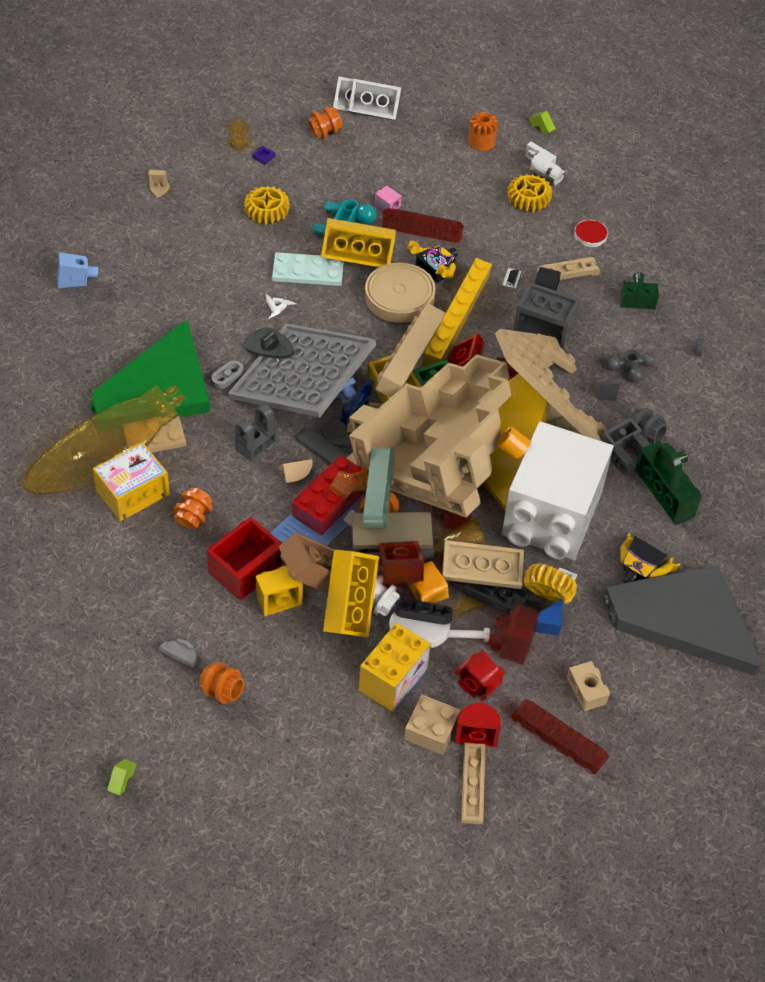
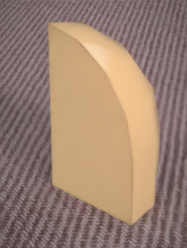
(296, 470)

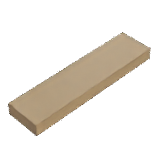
(473, 783)

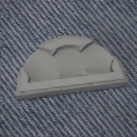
(180, 651)

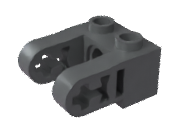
(258, 436)
(622, 436)

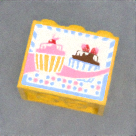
(131, 481)
(394, 667)

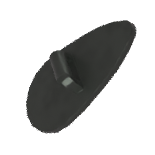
(269, 343)

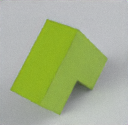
(544, 121)
(121, 773)

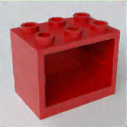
(243, 556)

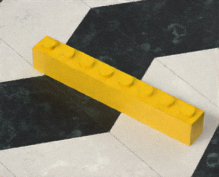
(457, 313)

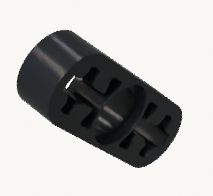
(442, 613)

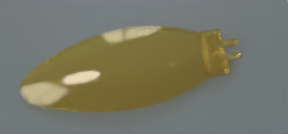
(98, 439)

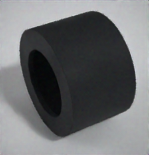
(548, 278)

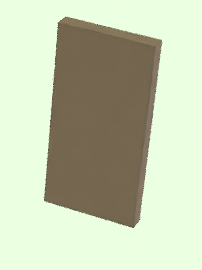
(400, 528)

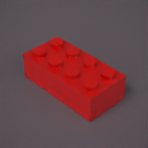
(320, 506)

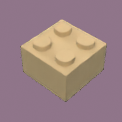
(432, 724)

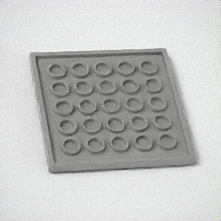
(308, 378)

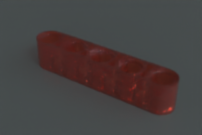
(422, 225)
(560, 735)

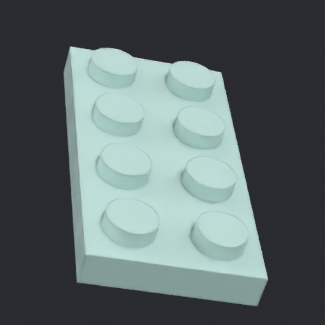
(307, 269)

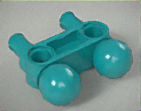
(348, 211)

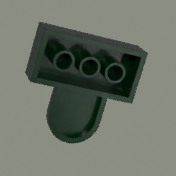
(663, 475)

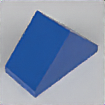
(551, 619)

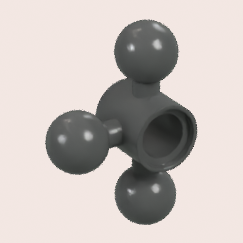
(630, 363)

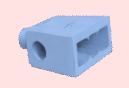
(74, 270)

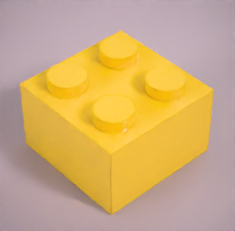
(278, 591)

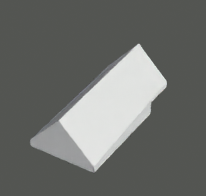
(367, 97)

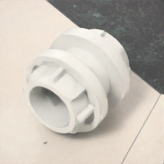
(384, 598)

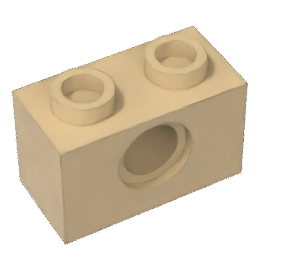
(584, 675)

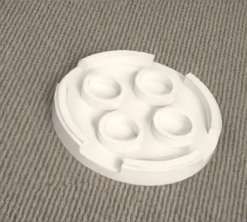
(431, 632)

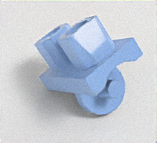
(347, 392)

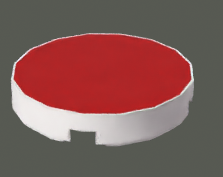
(591, 233)

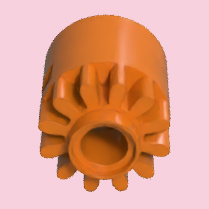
(483, 131)

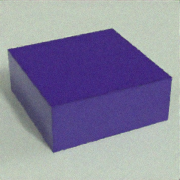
(263, 155)

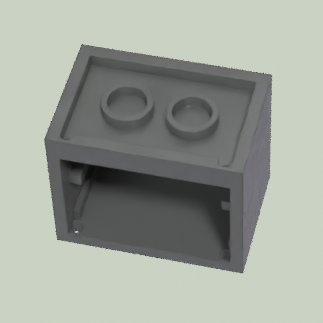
(547, 313)

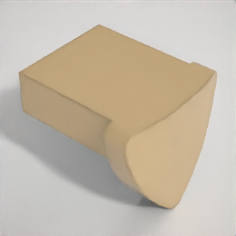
(158, 182)

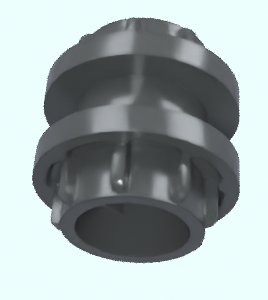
(652, 426)

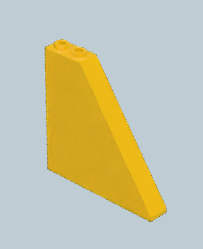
(523, 412)

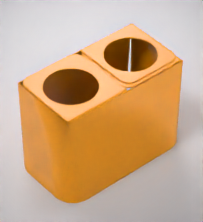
(432, 588)

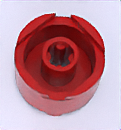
(479, 675)

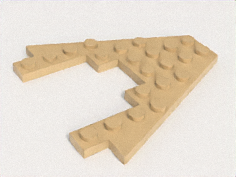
(531, 357)

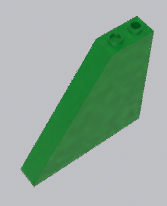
(164, 364)

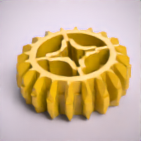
(529, 192)
(266, 205)
(550, 583)

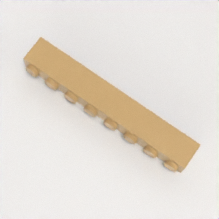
(409, 350)

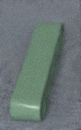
(378, 488)

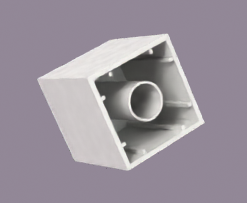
(556, 491)

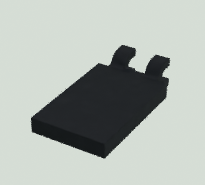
(502, 598)

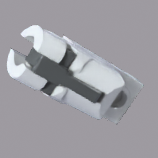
(544, 164)

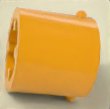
(513, 443)

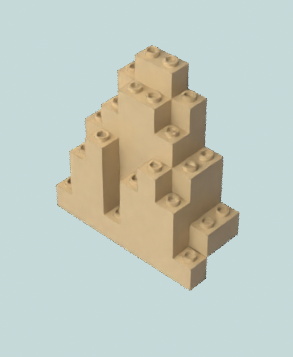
(438, 433)

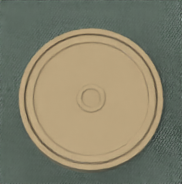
(399, 291)

